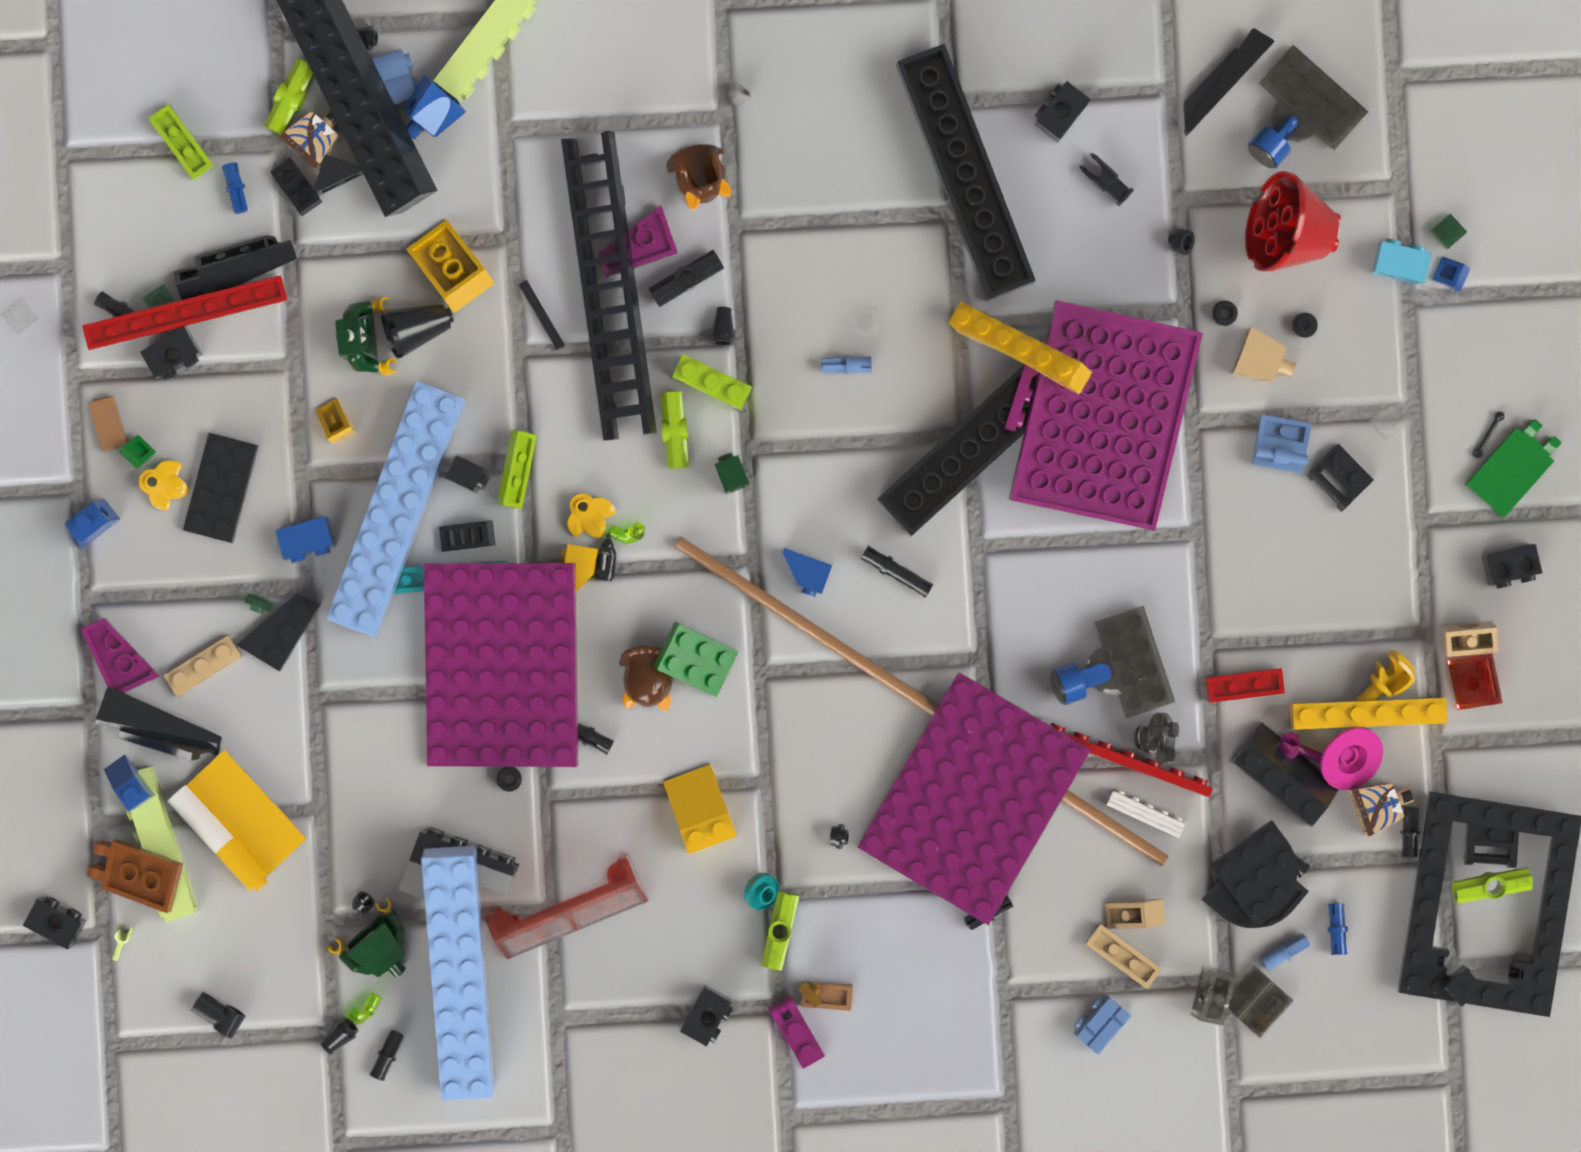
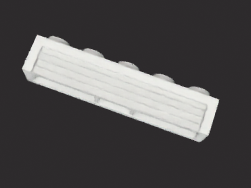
(1145, 813)

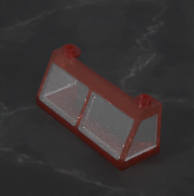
(521, 935)

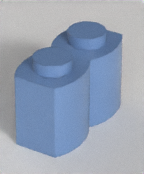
(396, 75)

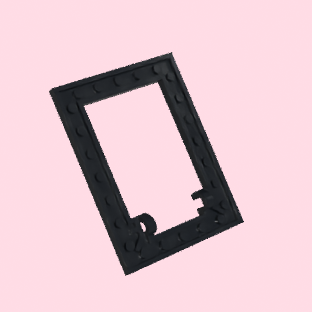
(1424, 964)

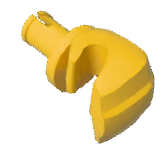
(1391, 681)

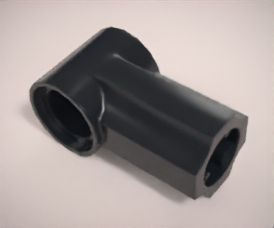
(223, 1017)

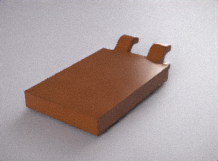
(137, 874)

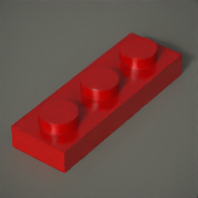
(1245, 685)

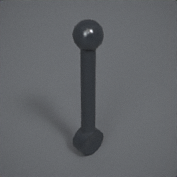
(1478, 453)

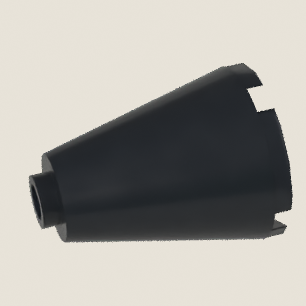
(414, 326)

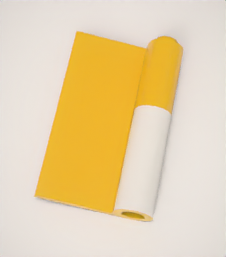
(237, 820)

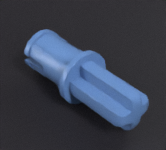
(846, 364)
(1285, 951)

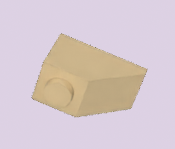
(1135, 914)

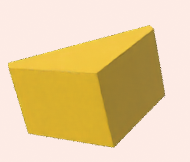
(334, 421)

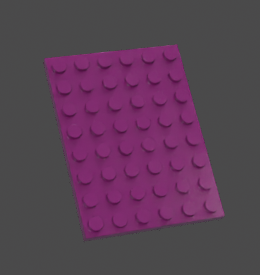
(1115, 440)
(501, 664)
(974, 798)

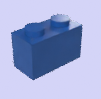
(305, 539)

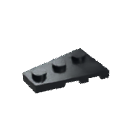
(280, 633)

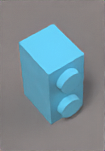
(1401, 262)

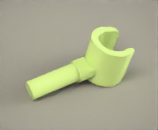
(121, 938)

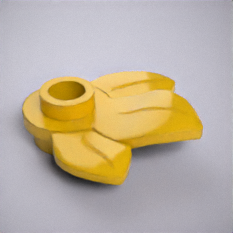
(167, 485)
(590, 519)

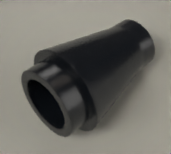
(722, 328)
(340, 1034)

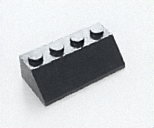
(1291, 782)

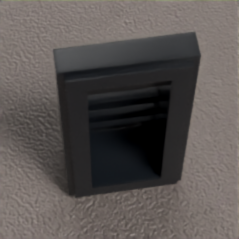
(488, 536)

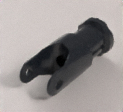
(1108, 181)

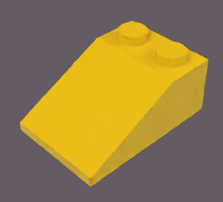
(450, 266)
(699, 809)

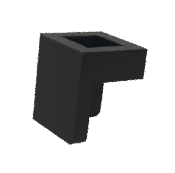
(1460, 985)

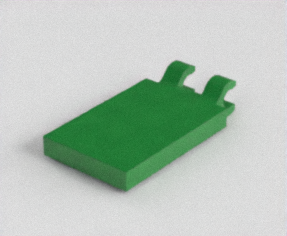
(1513, 468)

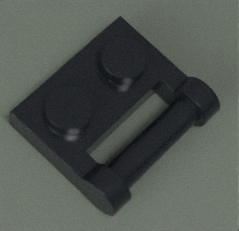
(1345, 471)
(1491, 837)

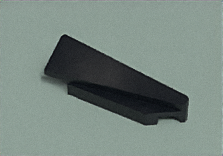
(1224, 78)
(233, 266)
(155, 728)

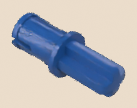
(235, 187)

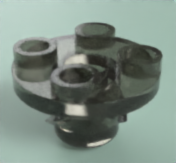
(1158, 738)

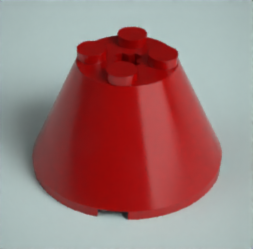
(1289, 225)

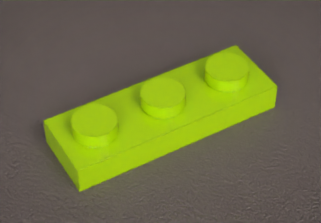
(181, 142)
(516, 469)

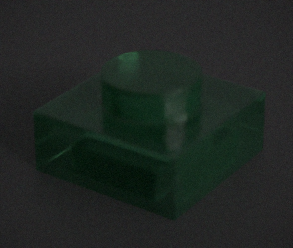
(1448, 231)
(158, 297)
(259, 603)

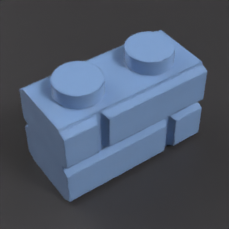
(1101, 1024)

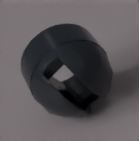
(362, 903)

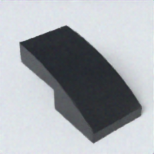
(296, 186)

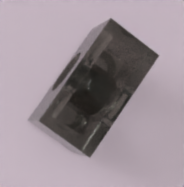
(1213, 995)

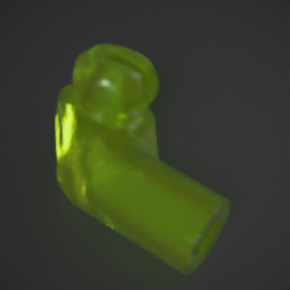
(629, 535)
(367, 1011)

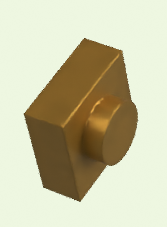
(811, 993)

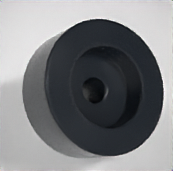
(1182, 241)

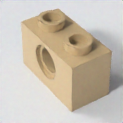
(1469, 638)

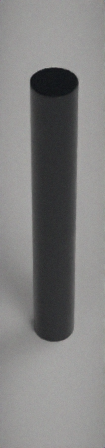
(541, 315)

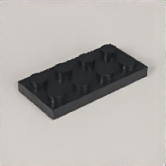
(220, 487)

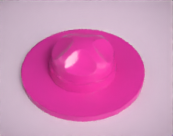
(1351, 758)

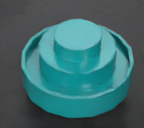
(761, 891)

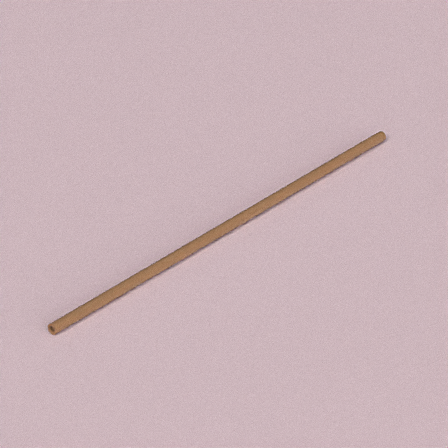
(893, 683)

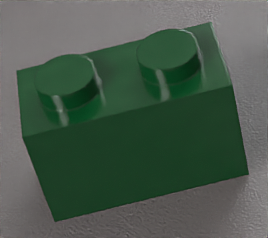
(731, 473)

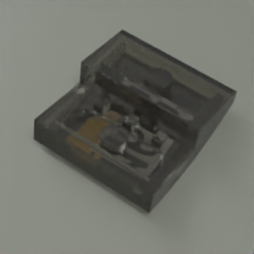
(1258, 1001)

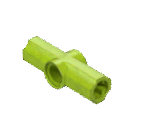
(289, 97)
(674, 430)
(1477, 887)
(783, 914)

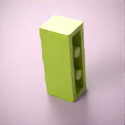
(712, 382)

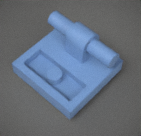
(1281, 444)

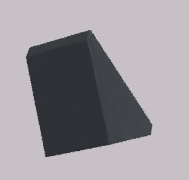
(335, 173)

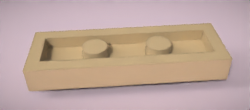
(203, 666)
(1123, 956)

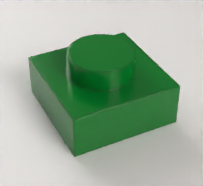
(137, 452)

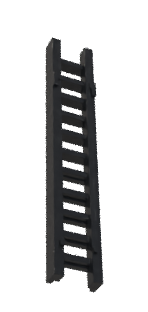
(590, 288)

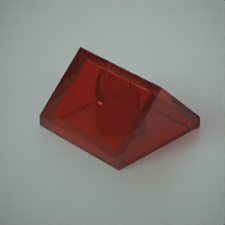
(1475, 681)

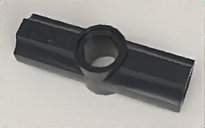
(671, 287)

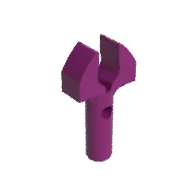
(1292, 747)

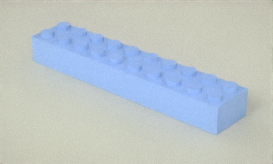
(396, 509)
(458, 972)

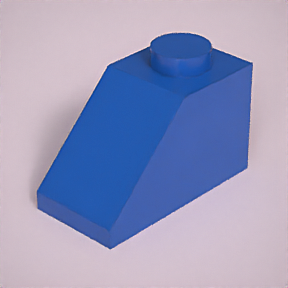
(808, 572)
(128, 783)

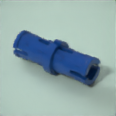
(1337, 929)

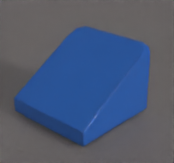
(1451, 274)

